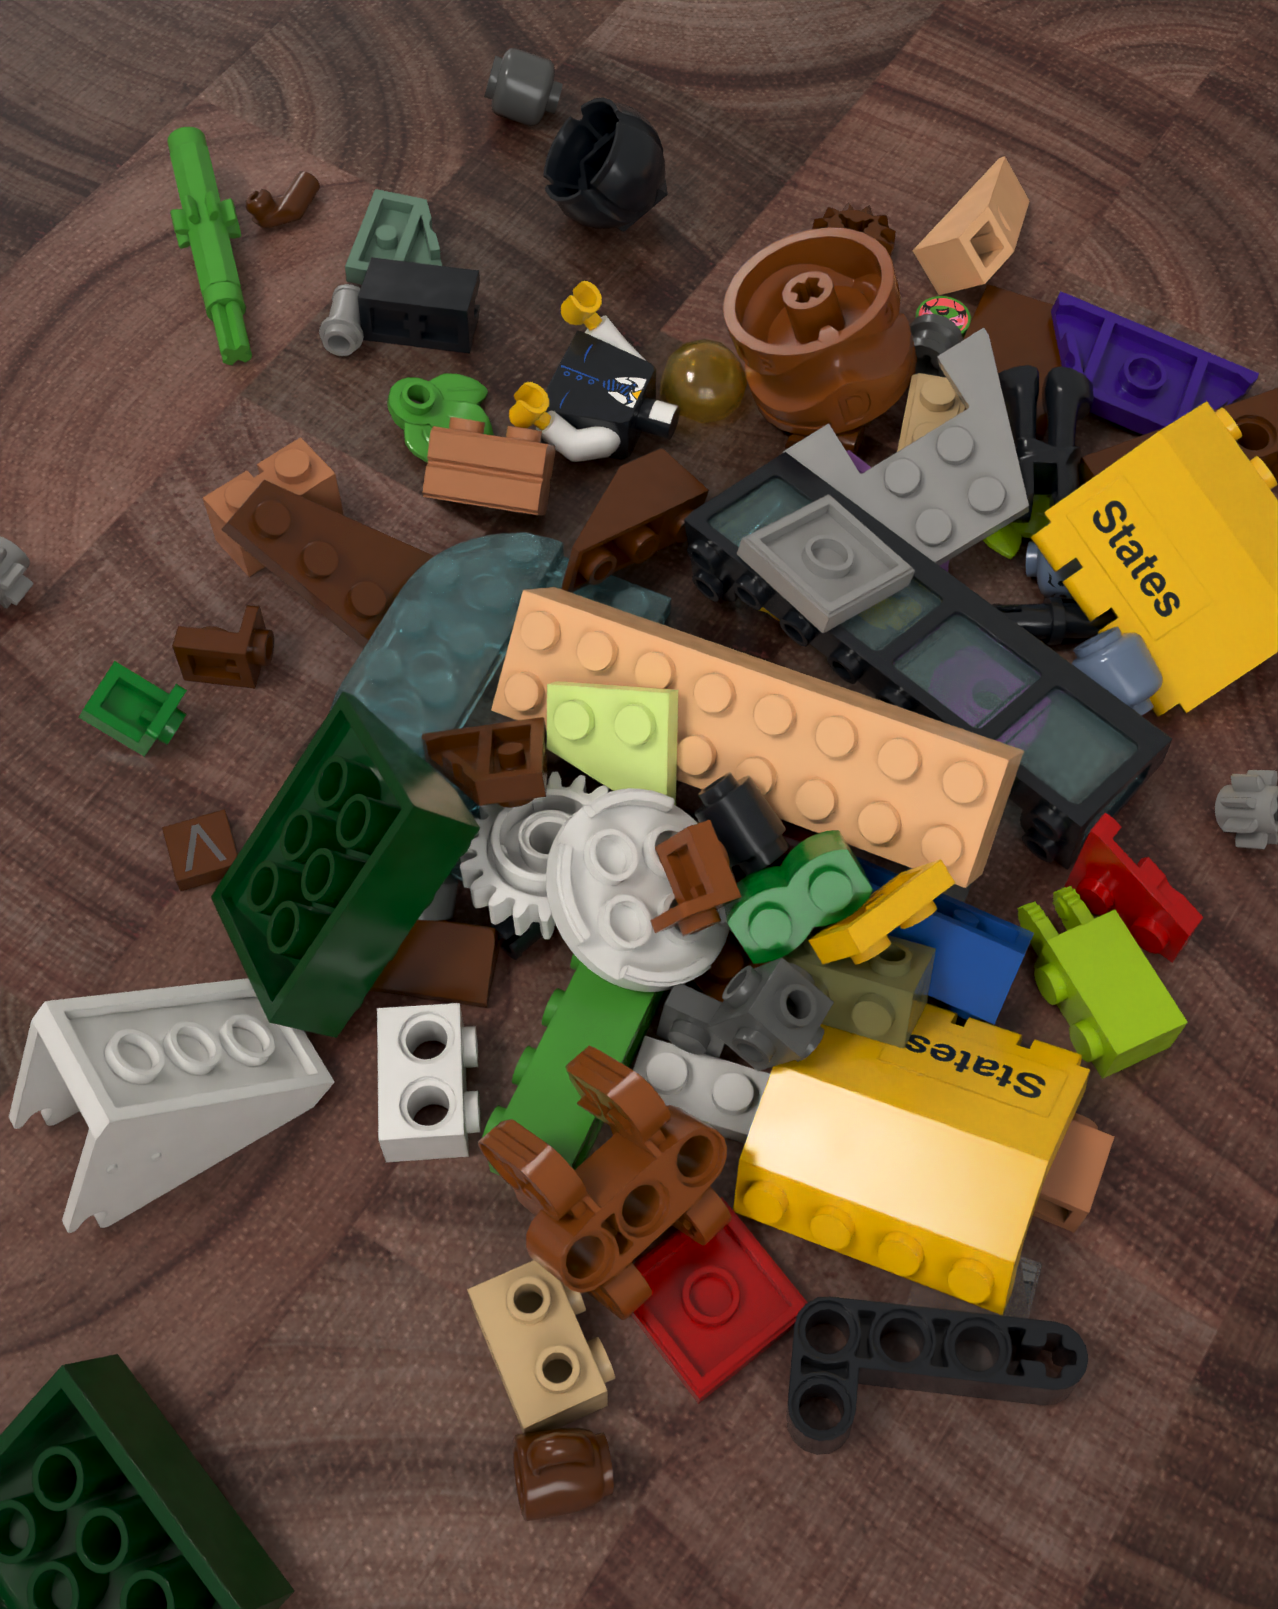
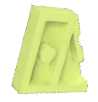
(616, 733)

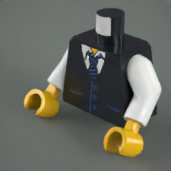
(598, 393)

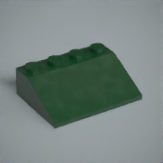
(340, 870)
(116, 1507)

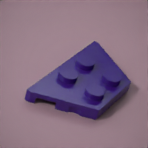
(1139, 373)

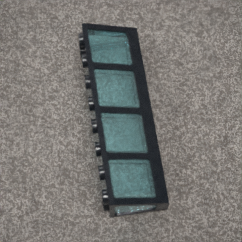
(949, 659)

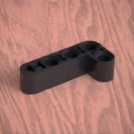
(933, 1371)

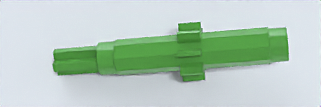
(207, 228)

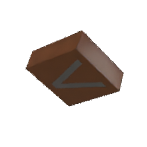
(200, 849)

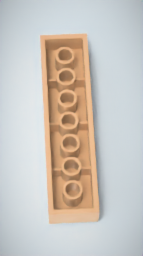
(811, 747)

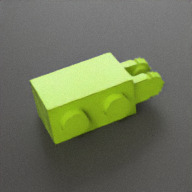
(1101, 984)

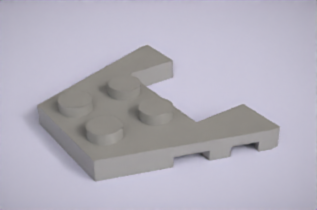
(950, 482)

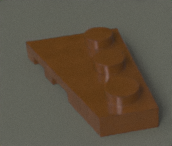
(326, 557)

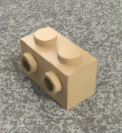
(541, 1348)

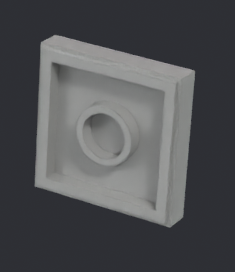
(825, 563)

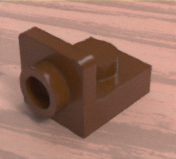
(225, 656)

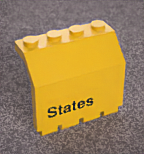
(1179, 552)
(914, 1150)

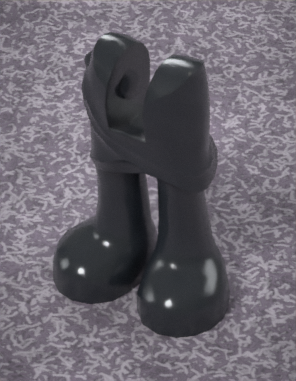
(1065, 399)

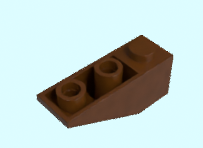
(634, 518)

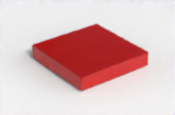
(714, 1304)

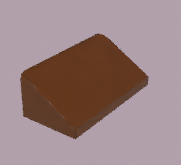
(443, 963)

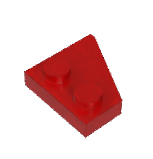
(1140, 893)

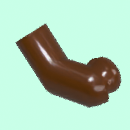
(286, 208)

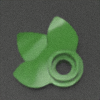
(440, 398)

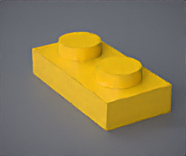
(899, 902)

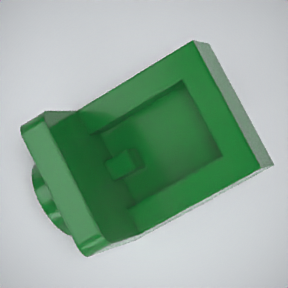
(134, 709)

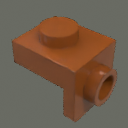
(698, 877)

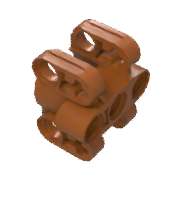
(624, 1194)

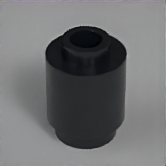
(743, 822)

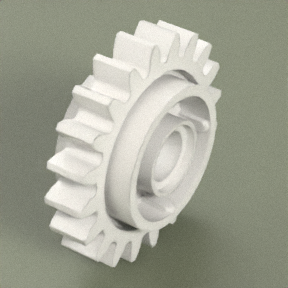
(512, 851)

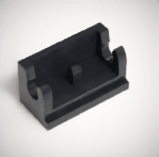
(419, 305)

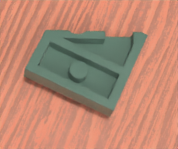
(393, 229)

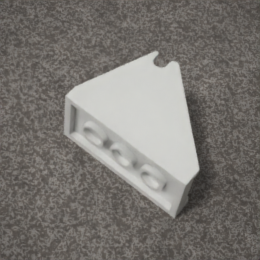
(163, 1086)

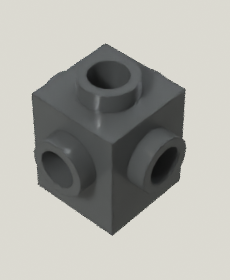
(771, 1014)

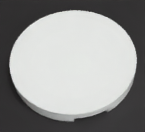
(611, 883)

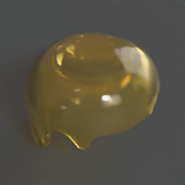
(703, 380)

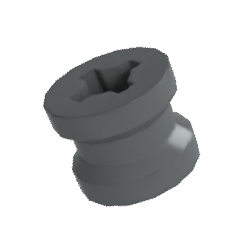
(932, 337)

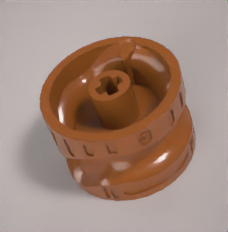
(821, 330)

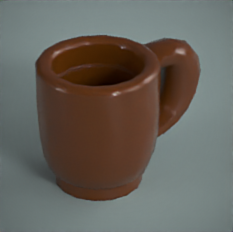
(561, 1471)

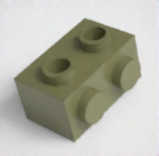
(875, 997)

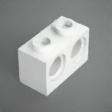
(413, 1082)

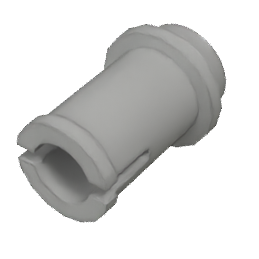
(342, 328)

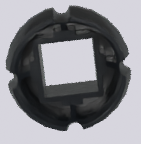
(606, 166)

